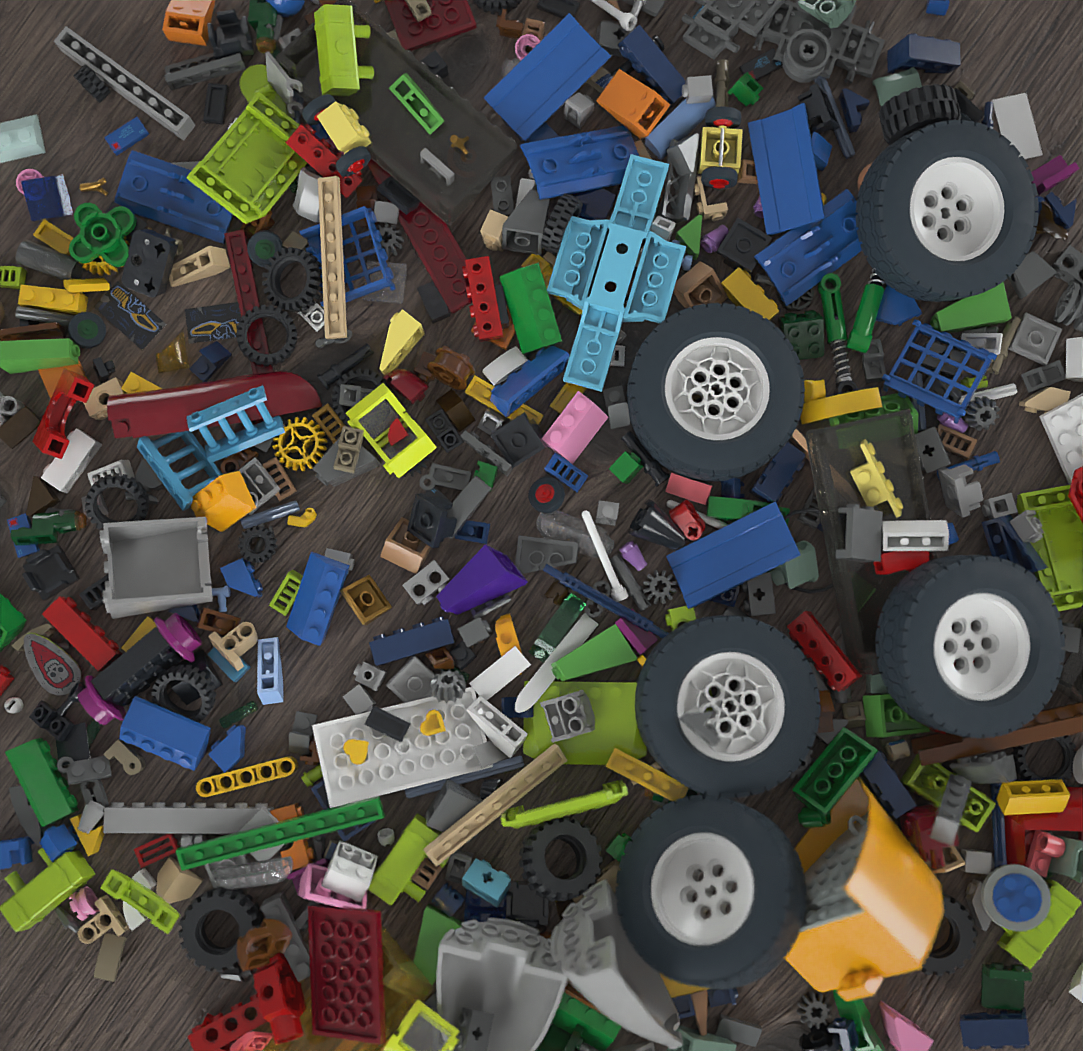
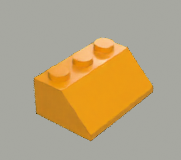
(223, 501)

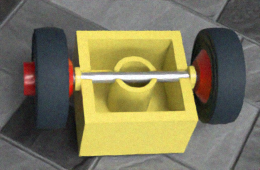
(343, 130)
(720, 148)

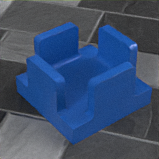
(15, 851)

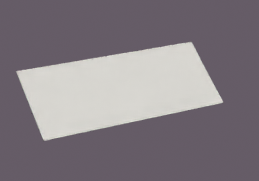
(500, 673)

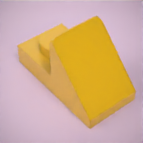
(91, 841)

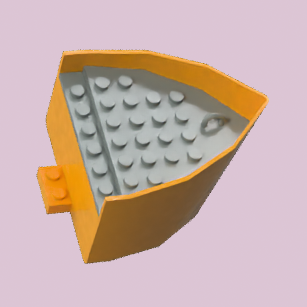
(867, 900)

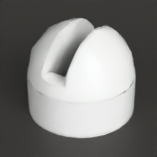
(16, 708)
(386, 836)

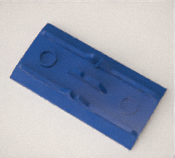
(547, 77)
(580, 161)
(786, 170)
(167, 196)
(812, 250)
(733, 555)

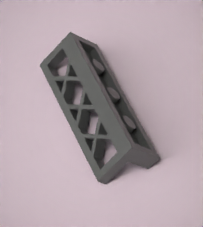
(203, 71)
(684, 189)

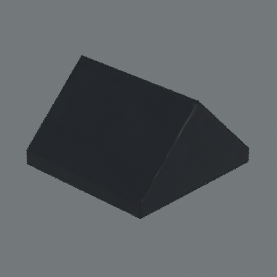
(187, 691)

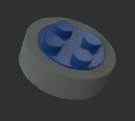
(1015, 897)

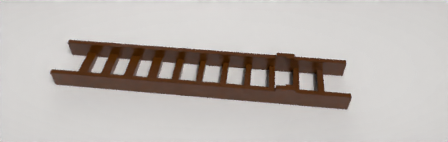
(1046, 725)

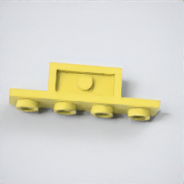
(873, 483)

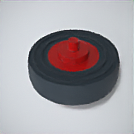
(546, 495)

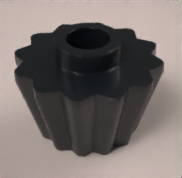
(490, 786)

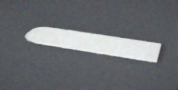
(545, 676)

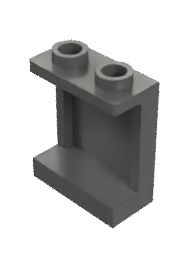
(862, 534)

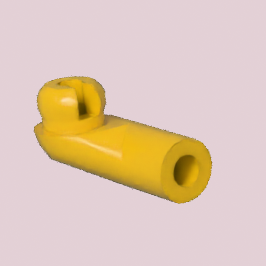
(304, 520)

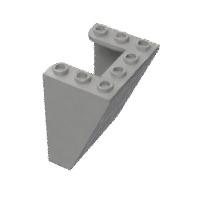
(155, 565)

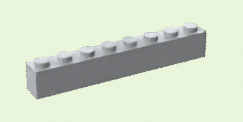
(125, 83)
(178, 818)

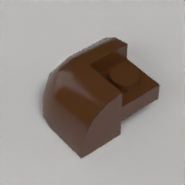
(262, 944)

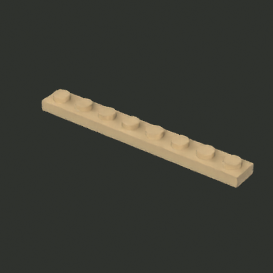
(332, 257)
(495, 804)

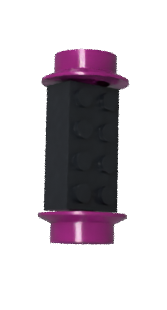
(138, 668)

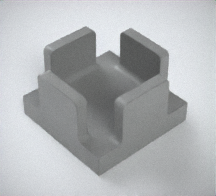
(957, 493)

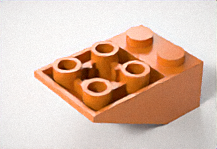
(187, 21)
(633, 104)

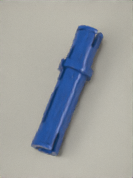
(978, 462)

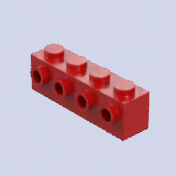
(321, 157)
(484, 299)
(82, 633)
(824, 651)

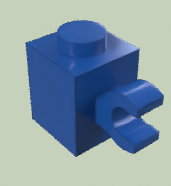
(58, 841)

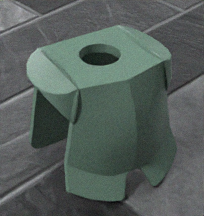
(799, 569)
(1071, 861)

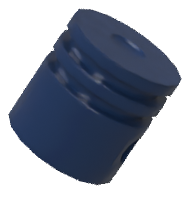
(448, 899)

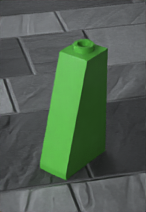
(974, 312)
(37, 354)
(598, 654)
(433, 929)

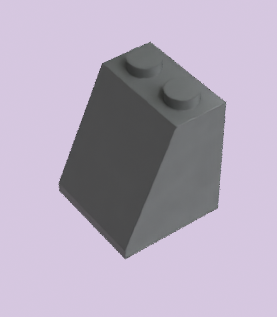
(526, 225)
(329, 475)
(450, 806)

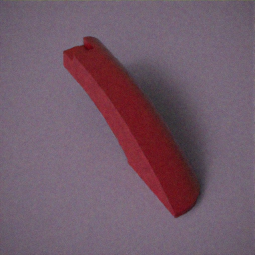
(167, 409)

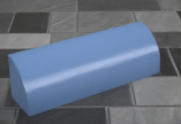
(677, 126)

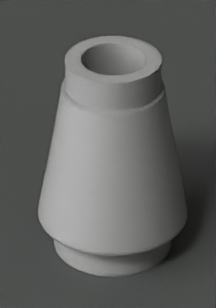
(90, 816)

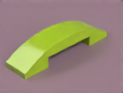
(141, 899)

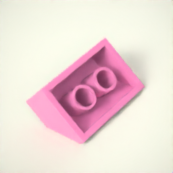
(575, 427)
(311, 889)
(903, 1032)

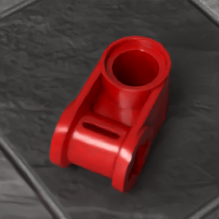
(687, 518)

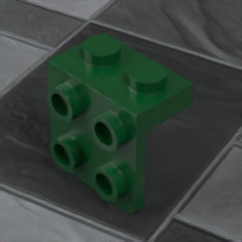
(804, 333)
(1003, 986)
(560, 1040)

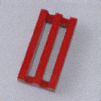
(173, 842)

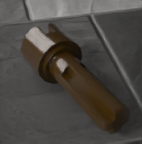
(561, 590)

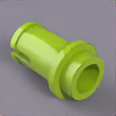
(969, 381)
(312, 776)

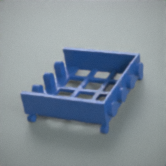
(312, 234)
(925, 396)

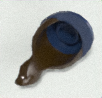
(1046, 221)

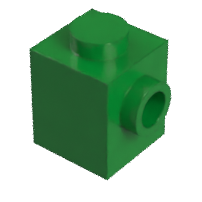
(626, 467)
(617, 845)

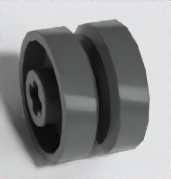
(806, 55)

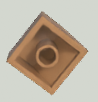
(699, 287)
(404, 548)

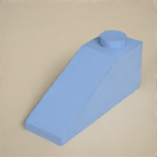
(269, 671)

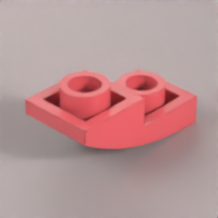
(688, 488)
(252, 1041)

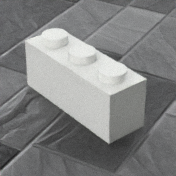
(66, 471)
(915, 535)

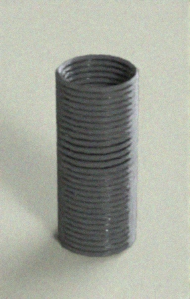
(48, 261)

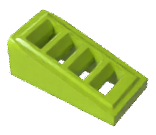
(20, 277)
(282, 589)

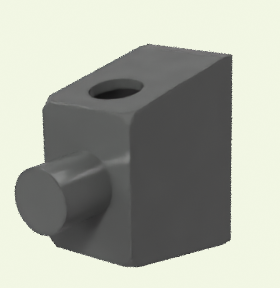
(1030, 274)

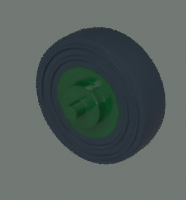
(263, 246)
(87, 330)

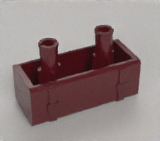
(917, 828)

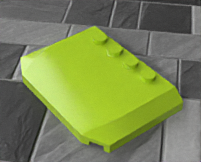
(251, 162)
(1060, 546)
(614, 724)
(518, 818)

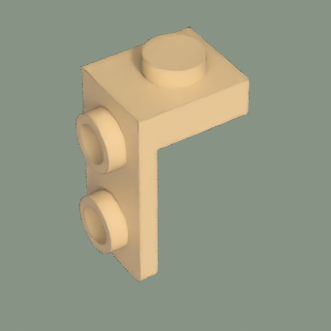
(713, 212)

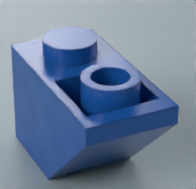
(821, 151)
(240, 577)
(231, 749)

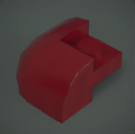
(407, 384)

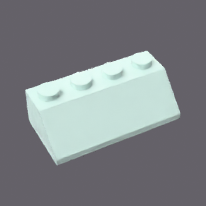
(20, 138)

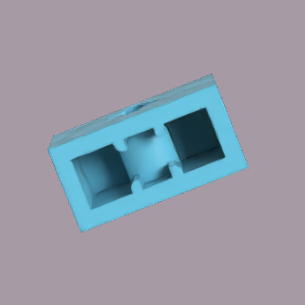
(490, 891)

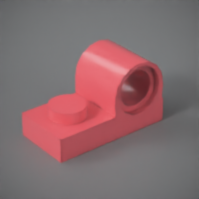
(1042, 849)

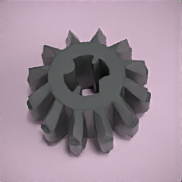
(393, 242)
(981, 413)
(665, 591)
(448, 686)
(818, 1002)

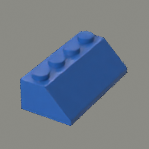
(529, 380)
(317, 598)
(165, 733)

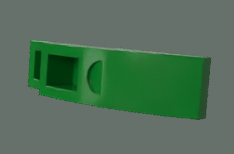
(735, 509)
(857, 1011)

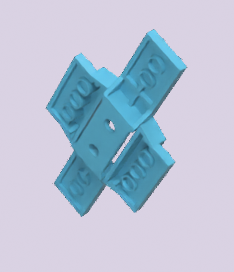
(579, 261)

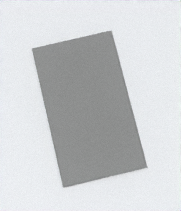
(488, 754)

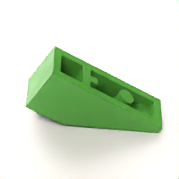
(417, 103)

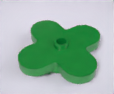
(95, 223)

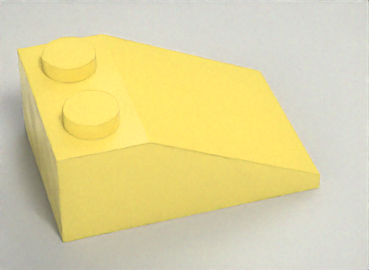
(401, 338)

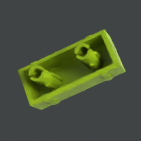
(338, 51)
(931, 783)
(402, 861)
(46, 890)
(1030, 944)

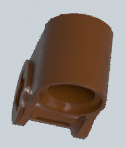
(238, 459)

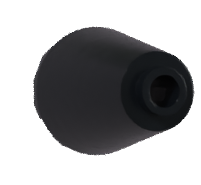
(657, 527)
(820, 1040)

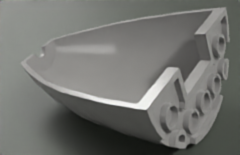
(503, 972)
(609, 972)

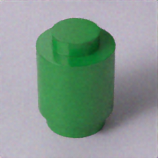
(813, 819)

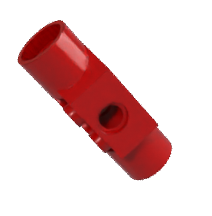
(280, 999)

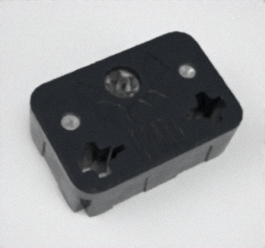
(155, 264)

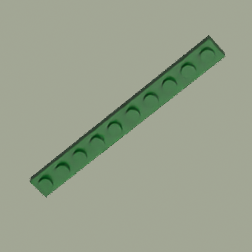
(280, 833)

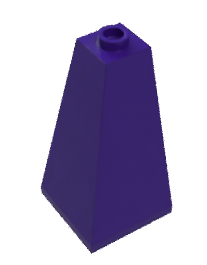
(480, 580)

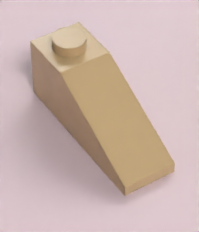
(199, 265)

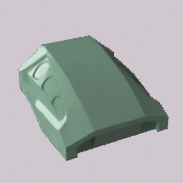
(828, 11)
(895, 84)

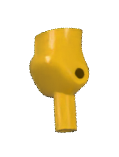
(814, 390)

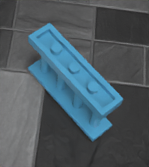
(240, 440)
(171, 479)

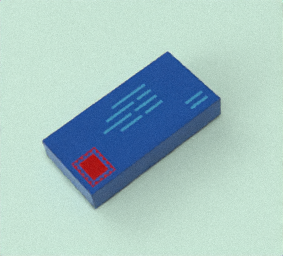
(126, 136)
(17, 522)

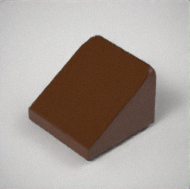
(440, 658)

